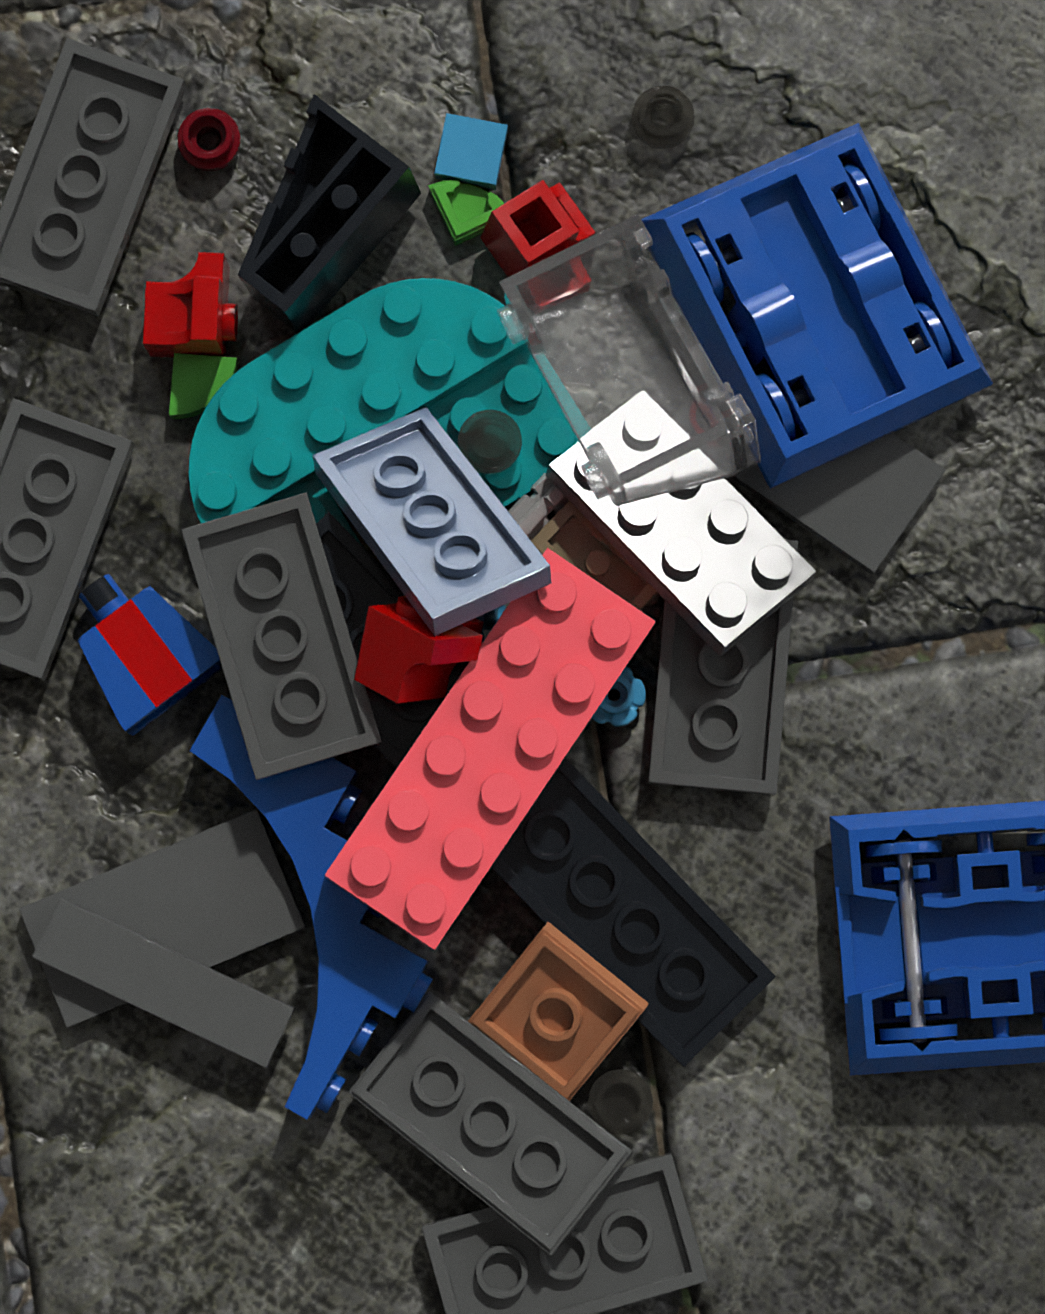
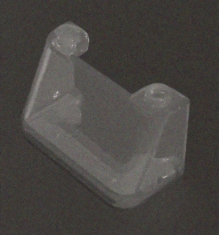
(628, 368)

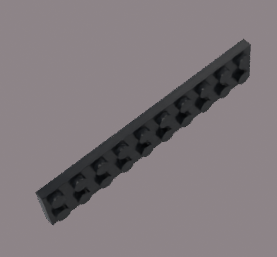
(583, 862)

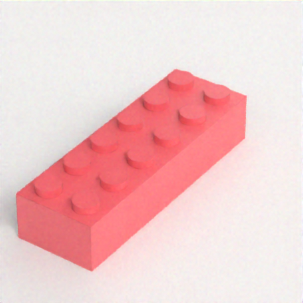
(489, 752)

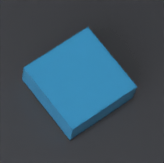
(471, 151)

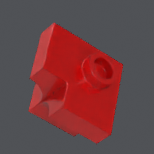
(534, 227)
(191, 312)
(404, 657)

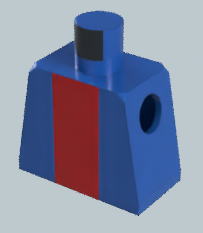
(143, 652)

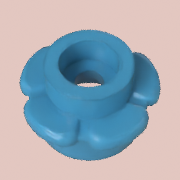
(625, 709)

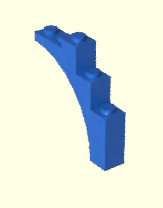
(355, 962)

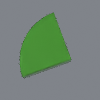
(463, 208)
(196, 381)

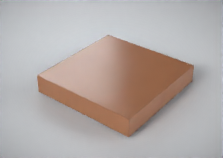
(558, 1011)

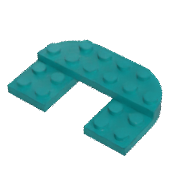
(359, 370)

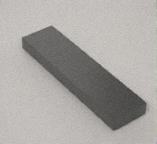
(163, 982)

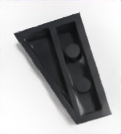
(326, 216)

